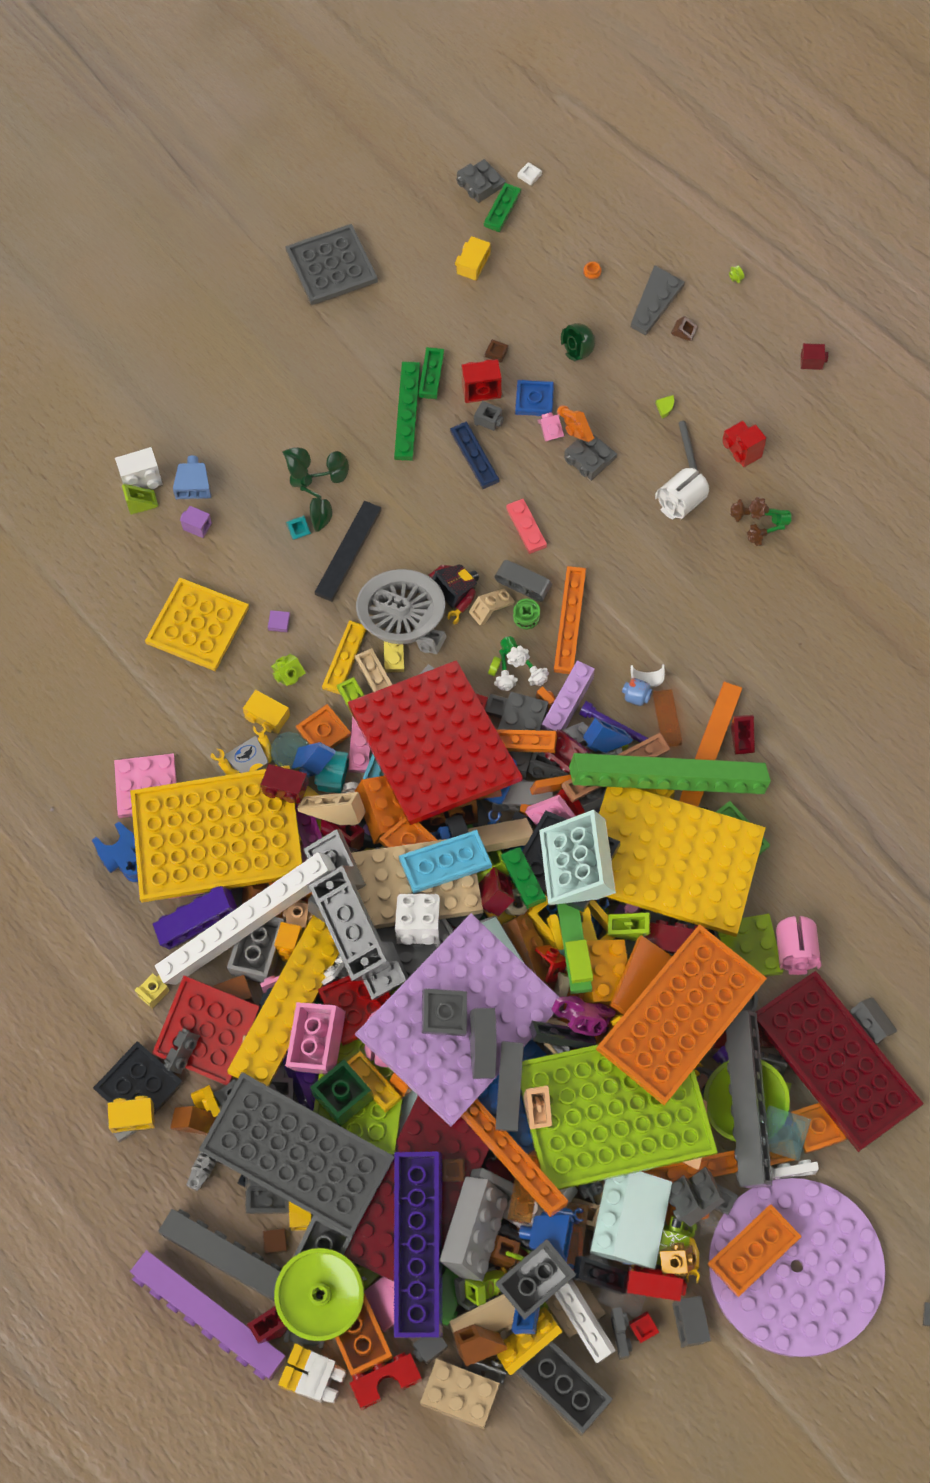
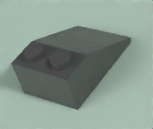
(535, 1279)

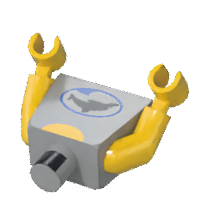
(249, 756)

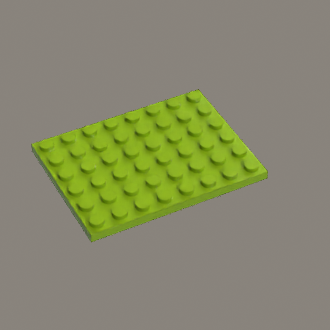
(608, 1122)

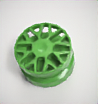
(526, 613)

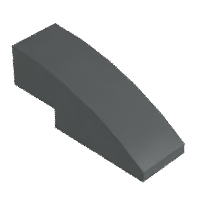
(483, 1043)

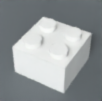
(139, 469)

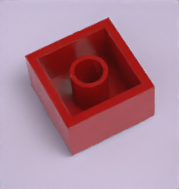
(481, 381)

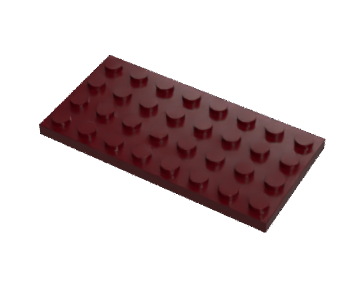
(837, 1061)
(422, 1132)

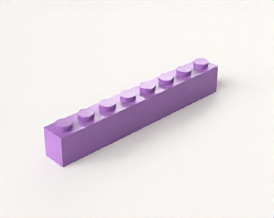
(208, 1315)

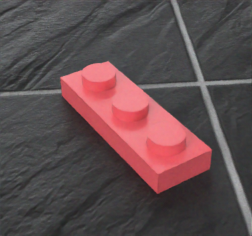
(526, 526)

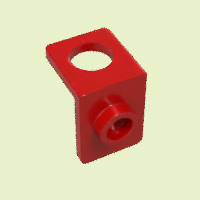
(555, 958)

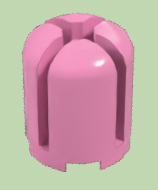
(798, 945)

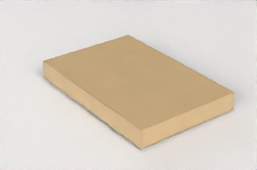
(504, 834)

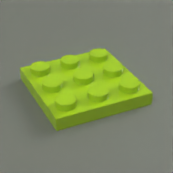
(756, 944)

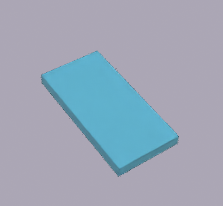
(445, 861)

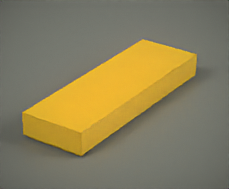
(381, 1089)

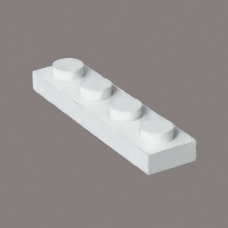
(584, 1321)

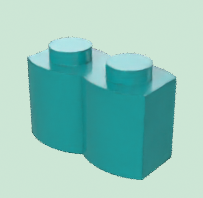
(333, 774)

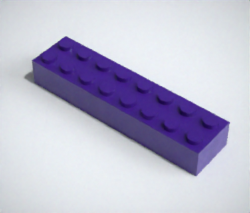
(418, 1244)

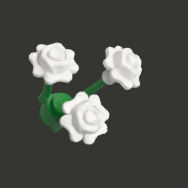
(517, 656)

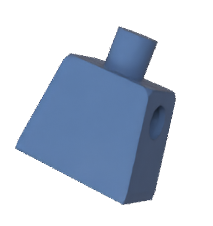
(191, 480)

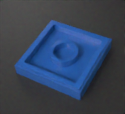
(534, 397)

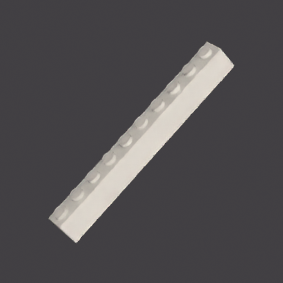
(244, 920)

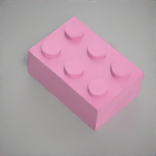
(315, 1038)

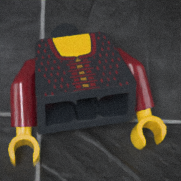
(457, 586)

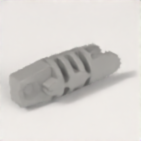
(200, 1171)

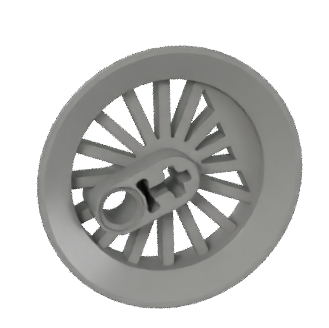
(395, 609)

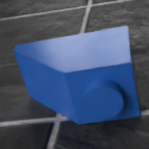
(605, 736)
(312, 758)

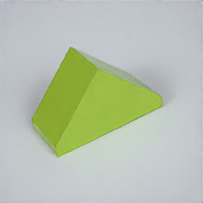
(139, 498)
(629, 925)

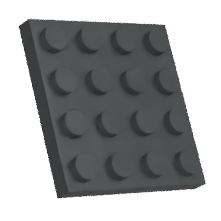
(331, 264)

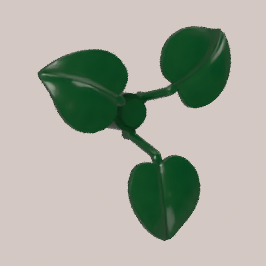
(297, 462)

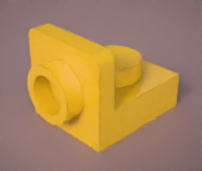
(206, 1100)

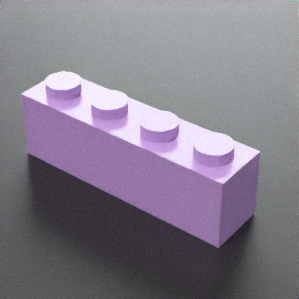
(569, 698)

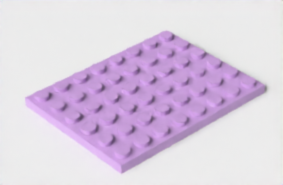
(441, 1065)

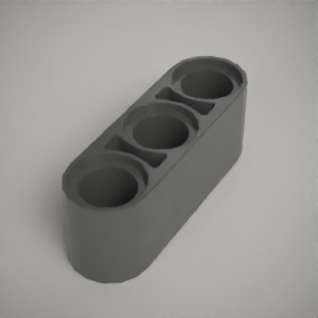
(523, 580)

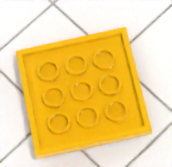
(197, 624)

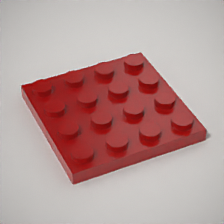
(219, 1021)

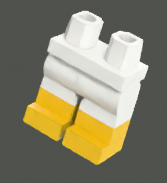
(317, 1381)

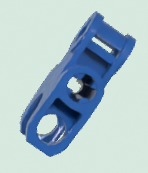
(119, 855)

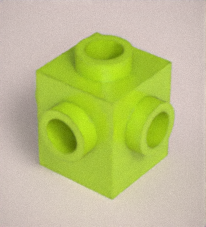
(287, 670)

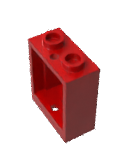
(655, 1284)

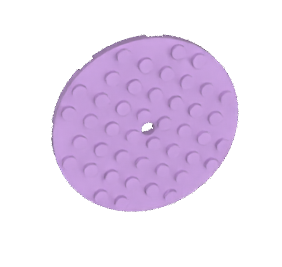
(839, 1276)

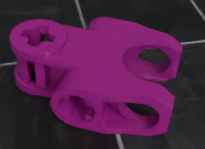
(584, 1017)

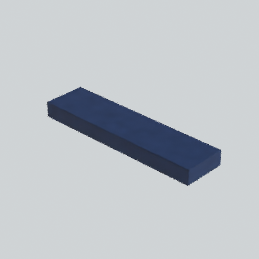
(474, 455)

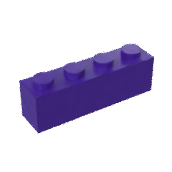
(194, 918)
(301, 1085)

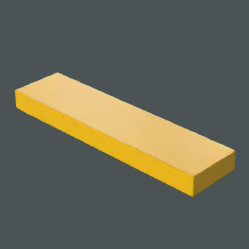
(344, 656)

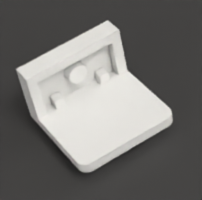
(417, 919)

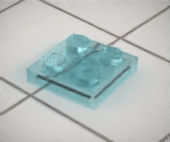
(786, 1132)

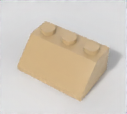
(493, 1315)

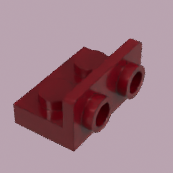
(565, 749)

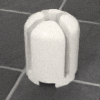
(682, 493)

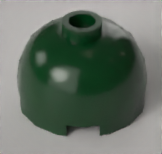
(578, 341)

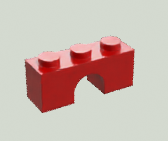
(401, 1369)

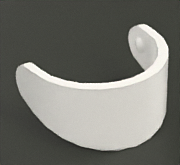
(653, 678)

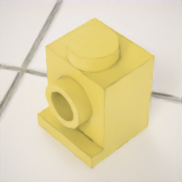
(152, 997)

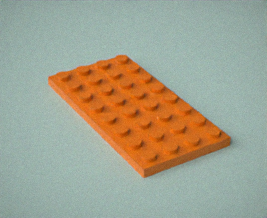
(681, 1014)

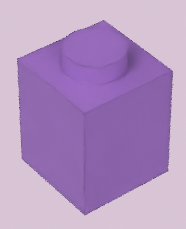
(195, 521)

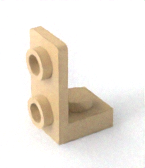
(489, 602)

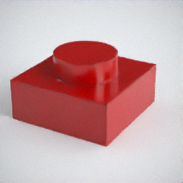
(643, 1327)

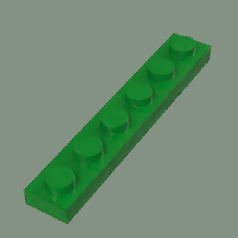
(407, 411)

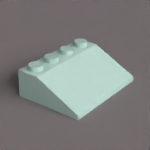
(577, 859)
(631, 1219)

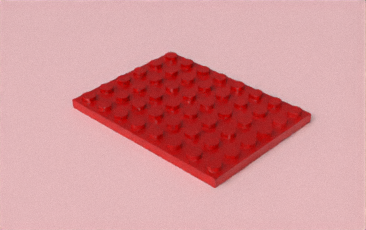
(434, 742)

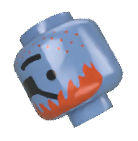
(637, 692)

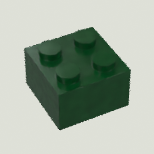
(342, 1093)

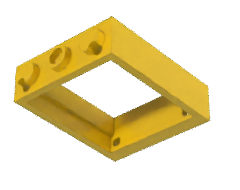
(545, 932)

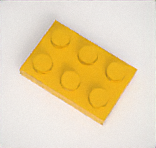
(524, 1346)

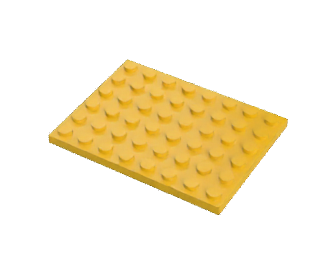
(212, 836)
(681, 858)

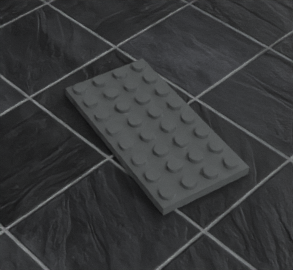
(297, 1154)

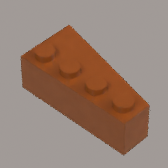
(525, 940)

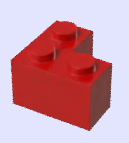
(744, 443)

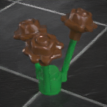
(758, 509)

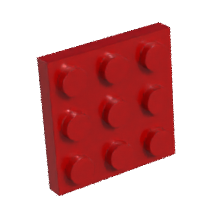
(355, 1001)

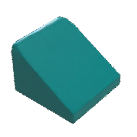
(298, 527)

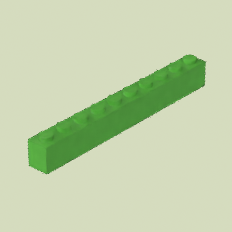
(669, 773)

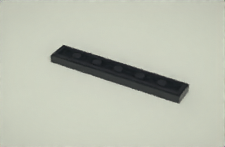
(348, 551)

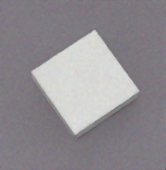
(529, 173)

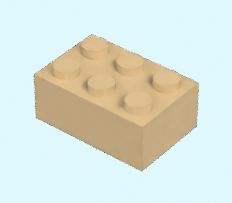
(460, 1394)

